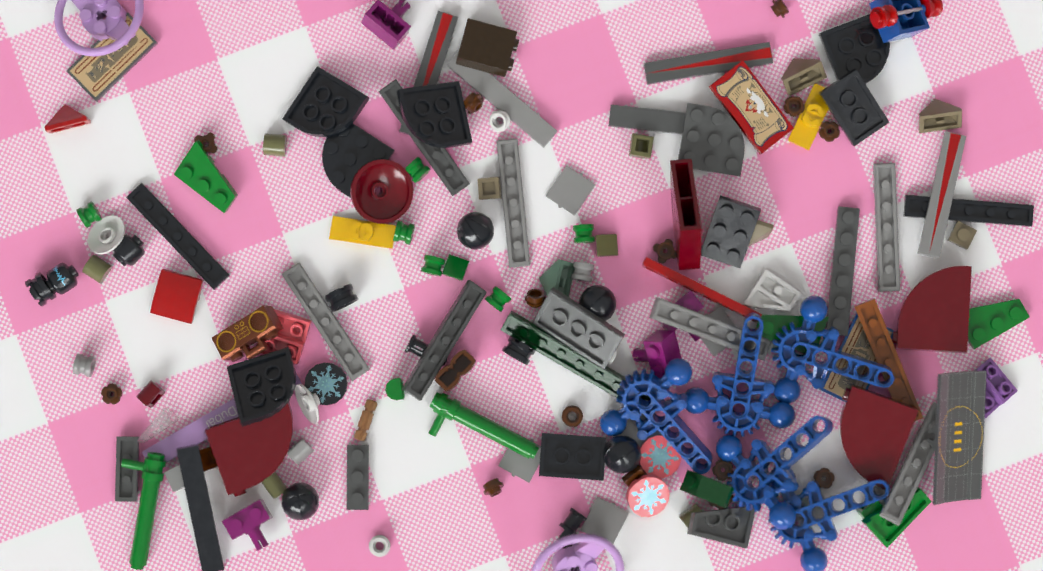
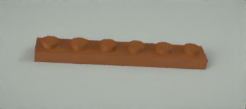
(885, 352)

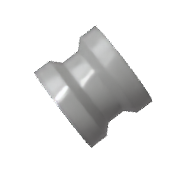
(582, 271)
(84, 365)

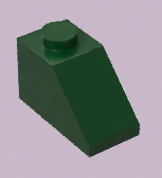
(707, 488)

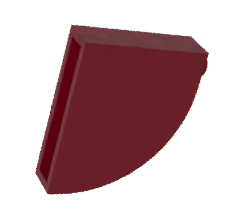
(685, 214)
(936, 313)
(874, 432)
(252, 451)

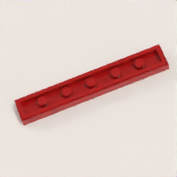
(698, 288)

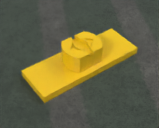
(810, 119)
(362, 232)

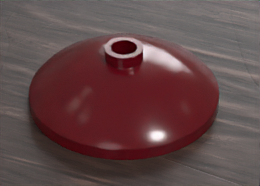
(393, 198)

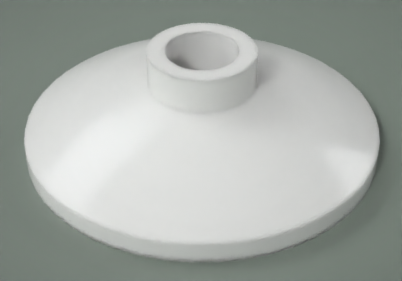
(106, 234)
(308, 403)

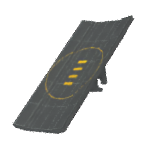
(959, 436)

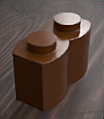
(459, 366)

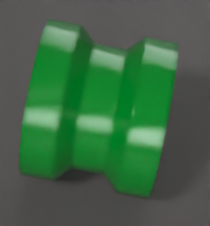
(417, 170)
(89, 214)
(404, 232)
(583, 233)
(433, 265)
(498, 299)

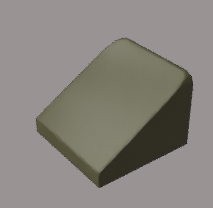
(606, 245)

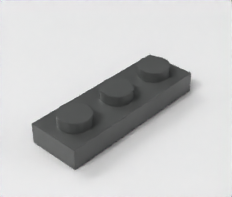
(357, 477)
(126, 479)

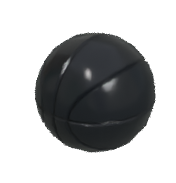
(475, 230)
(599, 301)
(622, 454)
(300, 501)

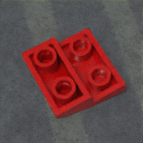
(176, 296)

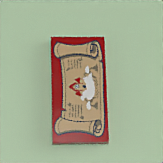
(751, 107)

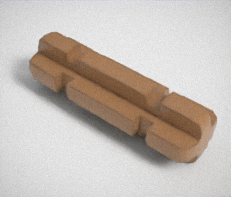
(365, 420)

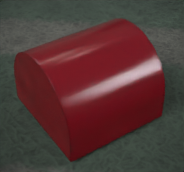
(150, 394)

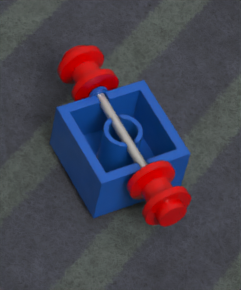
(902, 17)

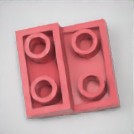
(292, 336)

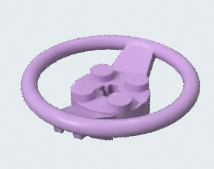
(92, 17)
(579, 556)

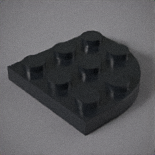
(855, 47)
(325, 105)
(436, 114)
(348, 152)
(262, 385)

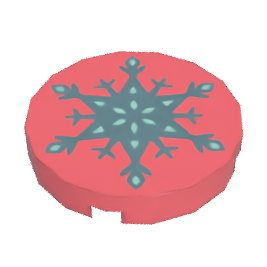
(659, 457)
(647, 495)

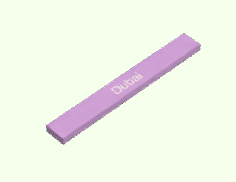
(195, 431)

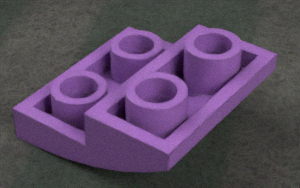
(998, 386)

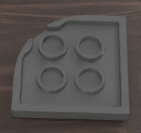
(712, 140)

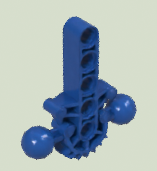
(814, 310)
(676, 373)
(779, 414)
(730, 450)
(813, 557)

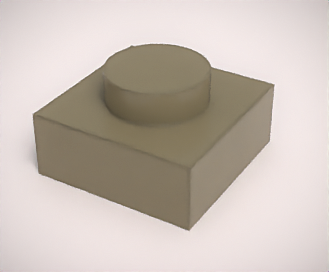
(489, 188)
(962, 235)

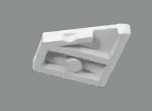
(772, 293)

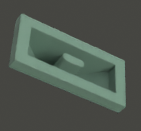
(558, 277)

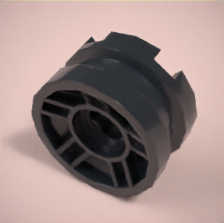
(40, 289)
(341, 298)
(518, 350)

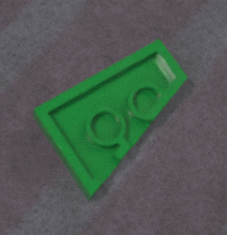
(202, 176)
(994, 319)

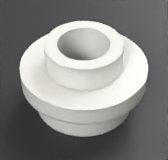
(493, 120)
(372, 545)

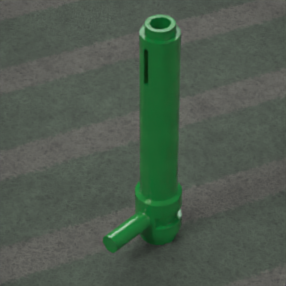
(456, 411)
(152, 477)

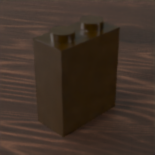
(487, 47)

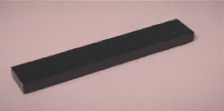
(974, 211)
(178, 236)
(200, 508)

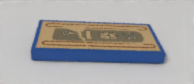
(855, 344)

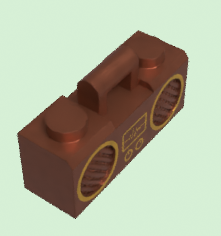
(253, 328)

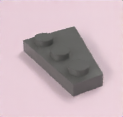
(723, 525)

